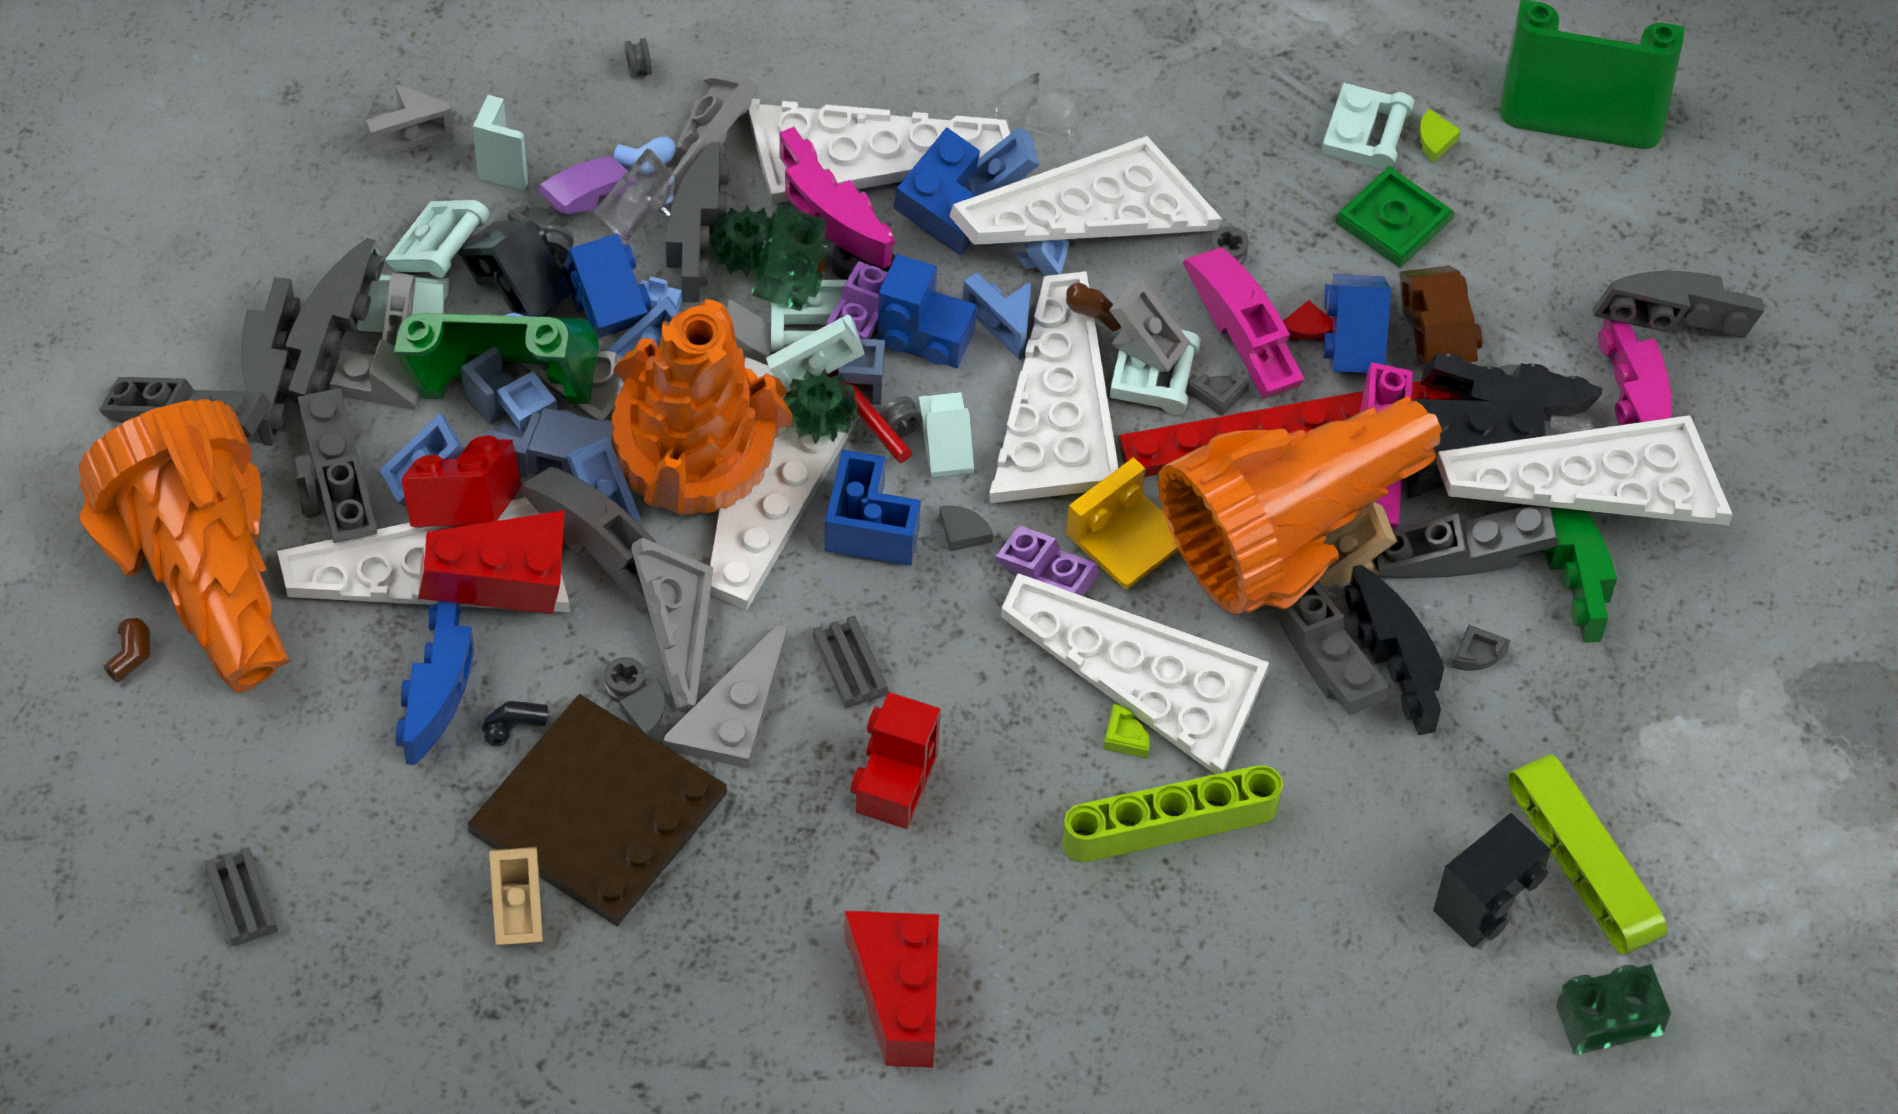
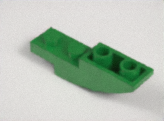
(1585, 569)

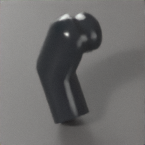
(509, 715)

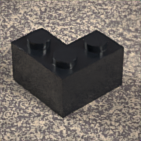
(519, 264)
(1487, 876)

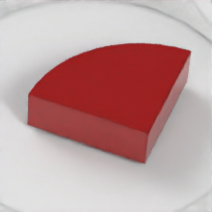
(1308, 323)

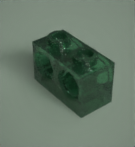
(785, 256)
(1617, 1018)

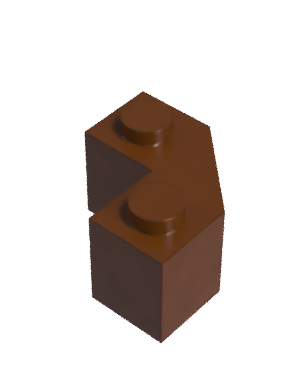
(1440, 313)

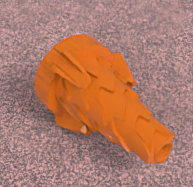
(691, 416)
(1261, 501)
(191, 503)

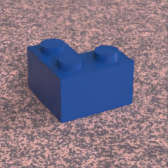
(936, 185)
(606, 285)
(920, 319)
(1360, 321)
(864, 519)

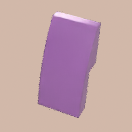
(582, 184)
(861, 298)
(1040, 559)

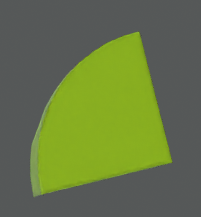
(1437, 135)
(1126, 733)

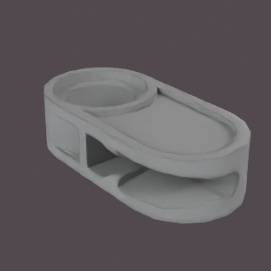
(399, 304)

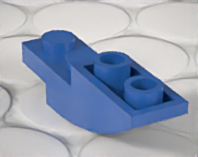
(437, 683)

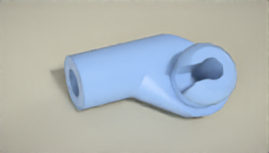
(662, 146)

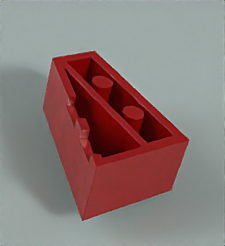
(496, 563)
(899, 980)

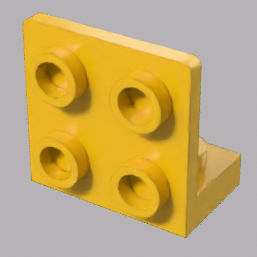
(1121, 526)

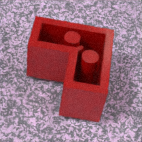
(462, 489)
(900, 760)

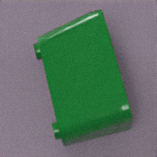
(1589, 83)
(438, 345)

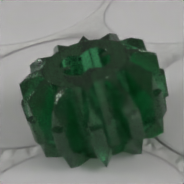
(740, 239)
(821, 405)

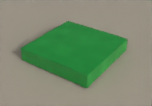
(1394, 216)

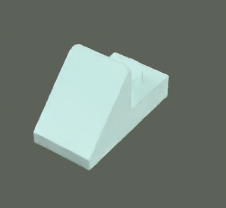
(946, 434)

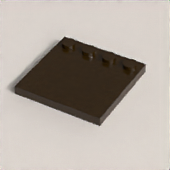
(599, 808)

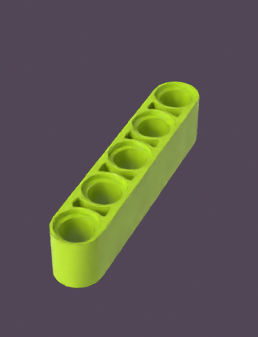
(1156, 828)
(1587, 854)

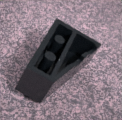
(1475, 424)

